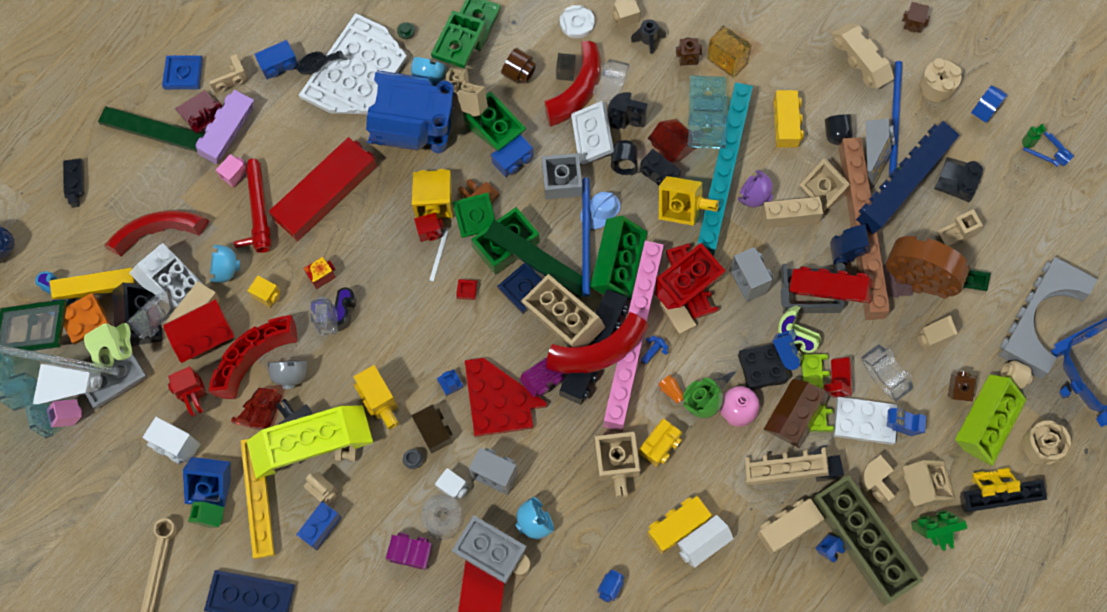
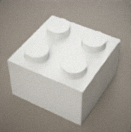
(170, 441)

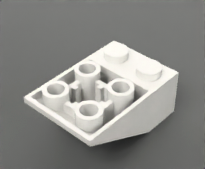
(164, 270)

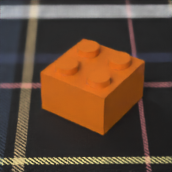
(84, 317)

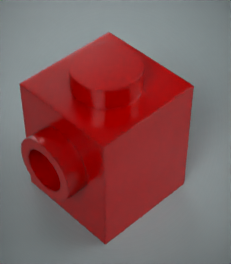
(428, 227)

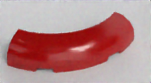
(581, 91)
(154, 223)
(247, 351)
(601, 354)

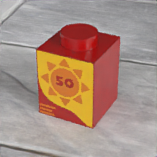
(320, 272)

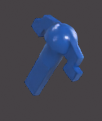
(659, 343)

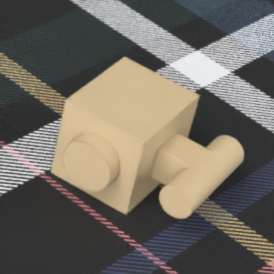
(320, 488)

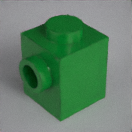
(206, 514)

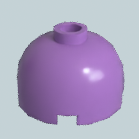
(756, 190)

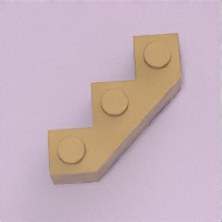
(863, 55)

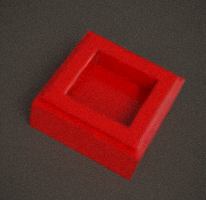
(466, 289)

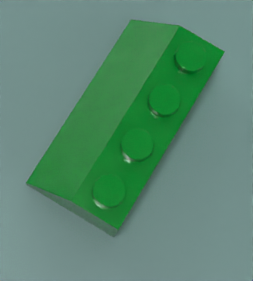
(619, 257)

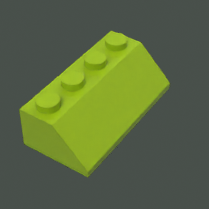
(991, 419)

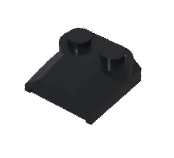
(959, 178)

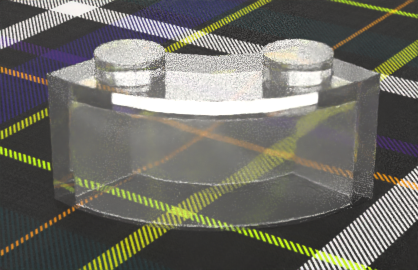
(612, 80)
(887, 372)

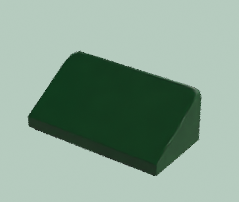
(977, 279)

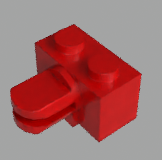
(188, 387)

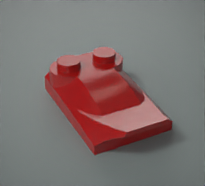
(688, 277)

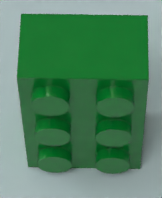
(493, 255)

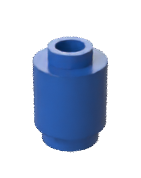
(610, 586)

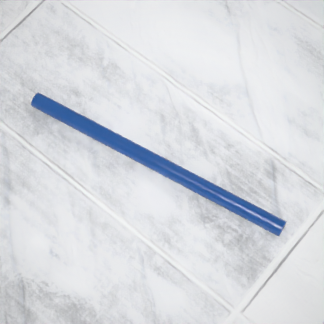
(895, 114)
(586, 237)

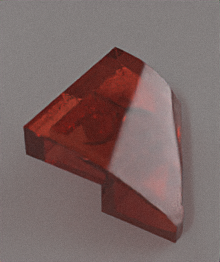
(259, 410)

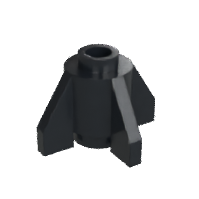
(648, 34)

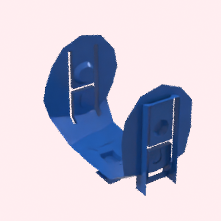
(1078, 386)

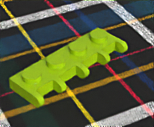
(812, 372)

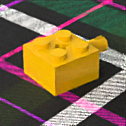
(682, 201)
(378, 397)

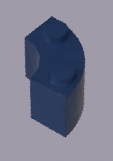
(849, 245)

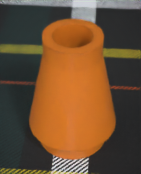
(671, 388)

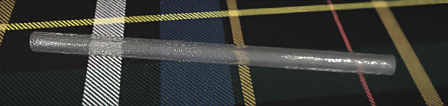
(59, 360)

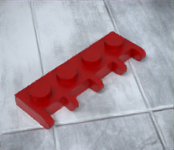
(698, 305)

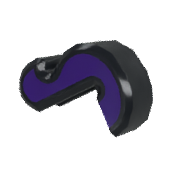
(344, 299)

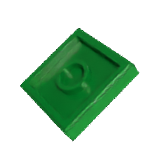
(473, 214)

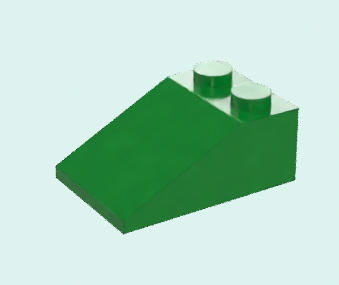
(496, 124)

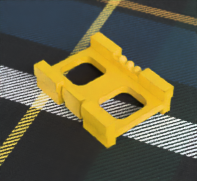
(997, 485)

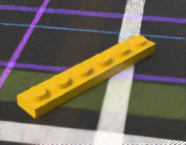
(258, 508)

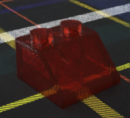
(671, 140)

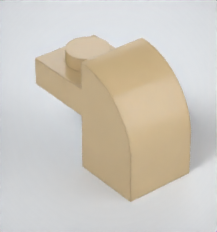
(963, 229)
(872, 479)

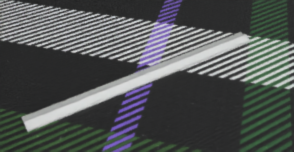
(439, 254)

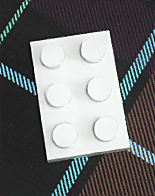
(592, 132)
(863, 421)

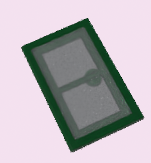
(33, 325)

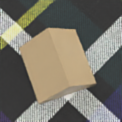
(826, 184)

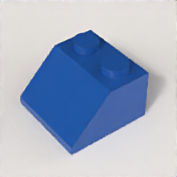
(206, 481)

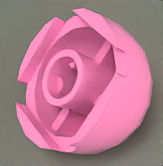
(740, 413)

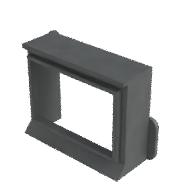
(808, 308)

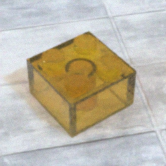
(728, 51)

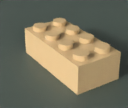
(563, 313)

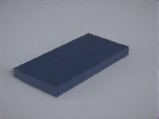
(247, 594)

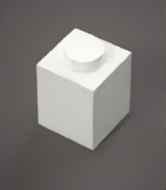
(452, 485)

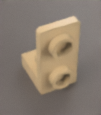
(234, 78)

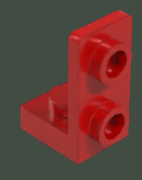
(841, 378)

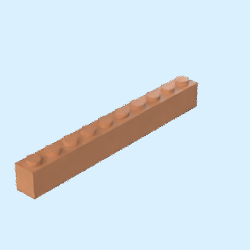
(855, 172)

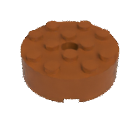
(928, 266)

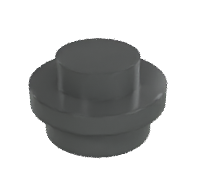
(412, 459)

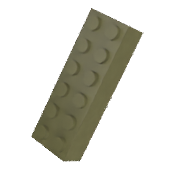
(867, 540)

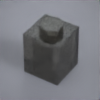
(565, 67)

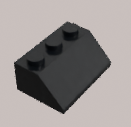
(126, 302)

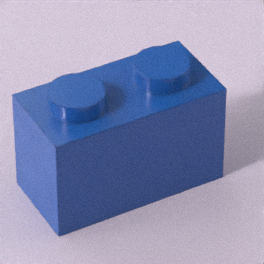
(276, 59)
(512, 156)
(319, 525)

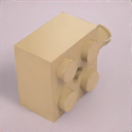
(618, 470)

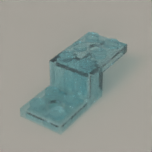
(707, 112)
(19, 393)

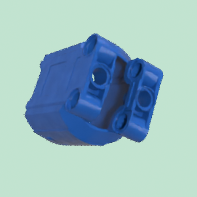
(410, 112)

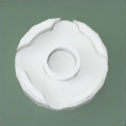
(577, 21)

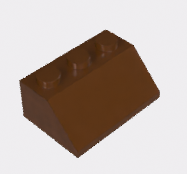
(796, 412)

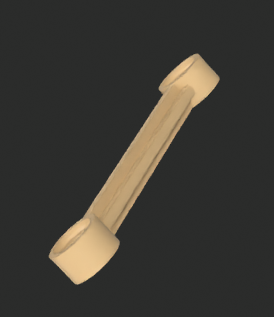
(157, 565)

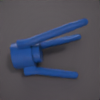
(1062, 156)

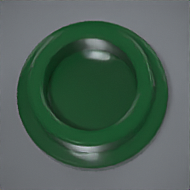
(405, 30)

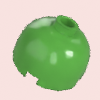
(703, 398)

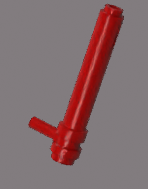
(260, 230)

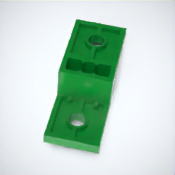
(465, 31)

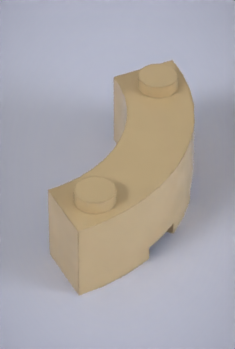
(466, 96)

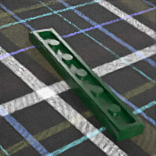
(149, 128)
(534, 257)

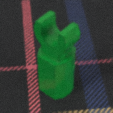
(1033, 136)

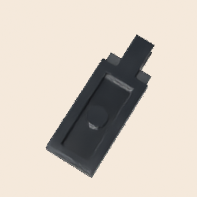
(73, 180)

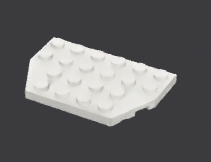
(349, 83)

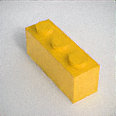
(787, 119)
(678, 524)

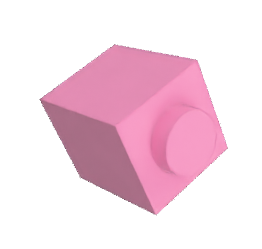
(232, 170)
(64, 413)

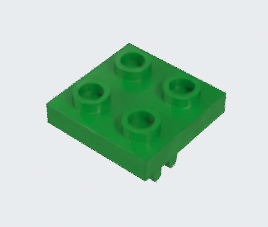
(939, 528)

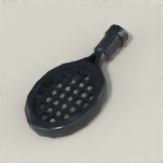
(318, 63)

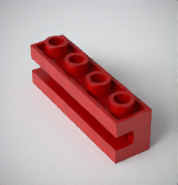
(831, 285)

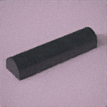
(1029, 492)

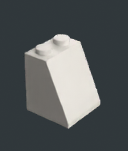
(63, 382)

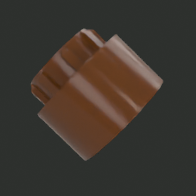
(518, 66)

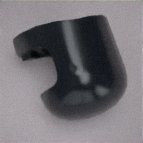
(838, 128)
(624, 150)

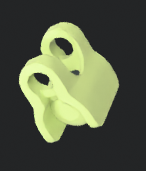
(106, 342)

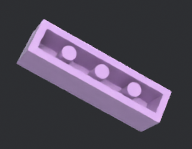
(225, 126)

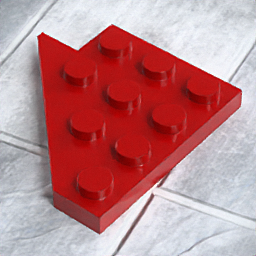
(498, 400)

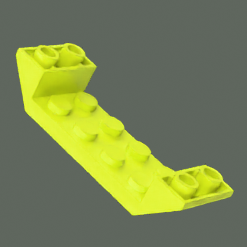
(308, 438)

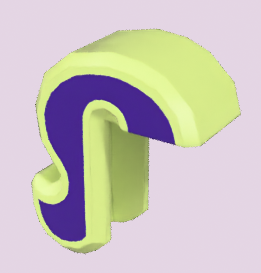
(809, 339)

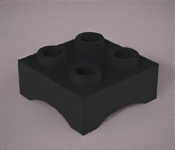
(762, 367)

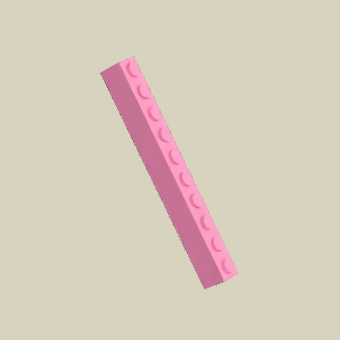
(626, 368)

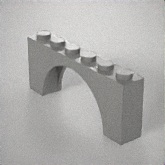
(1022, 344)

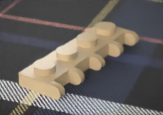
(787, 468)

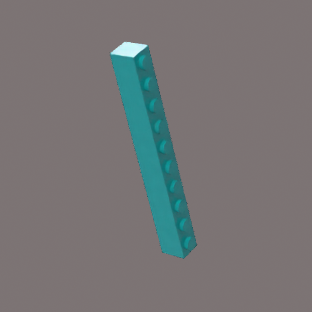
(725, 166)

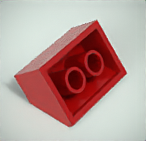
(198, 331)

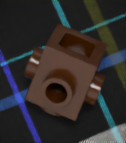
(688, 51)

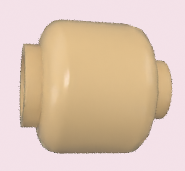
(1018, 372)

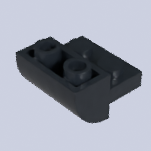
(625, 110)

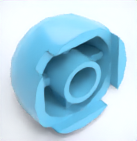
(425, 68)
(223, 264)
(533, 520)

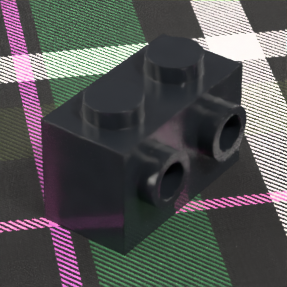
(657, 167)

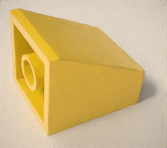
(432, 193)

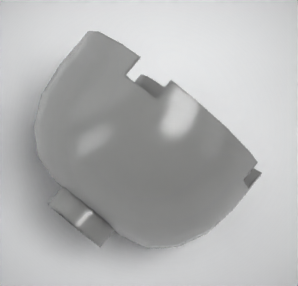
(287, 372)

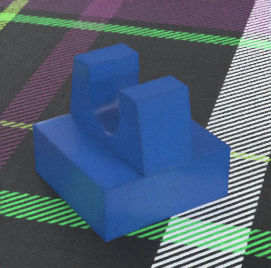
(450, 382)
(830, 546)

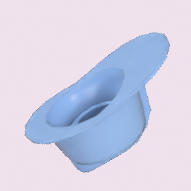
(602, 206)

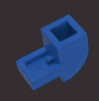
(989, 103)

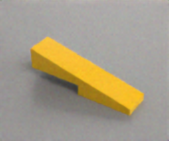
(92, 283)

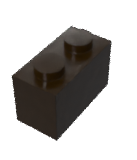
(432, 429)

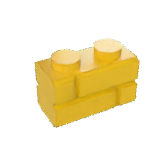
(660, 442)

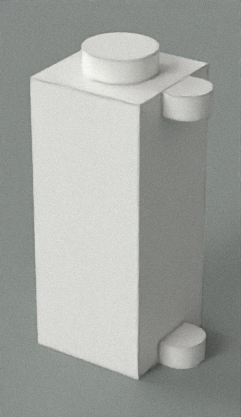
(705, 541)

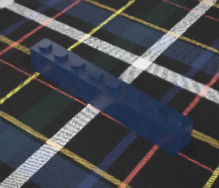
(905, 179)

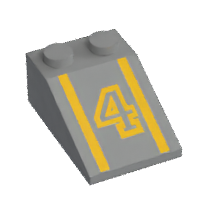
(879, 141)

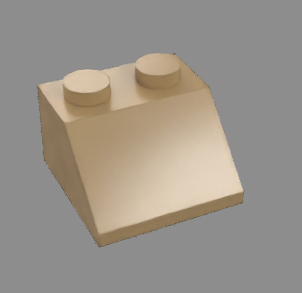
(928, 483)

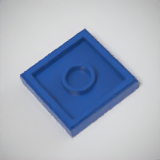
(182, 72)

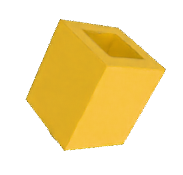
(264, 291)

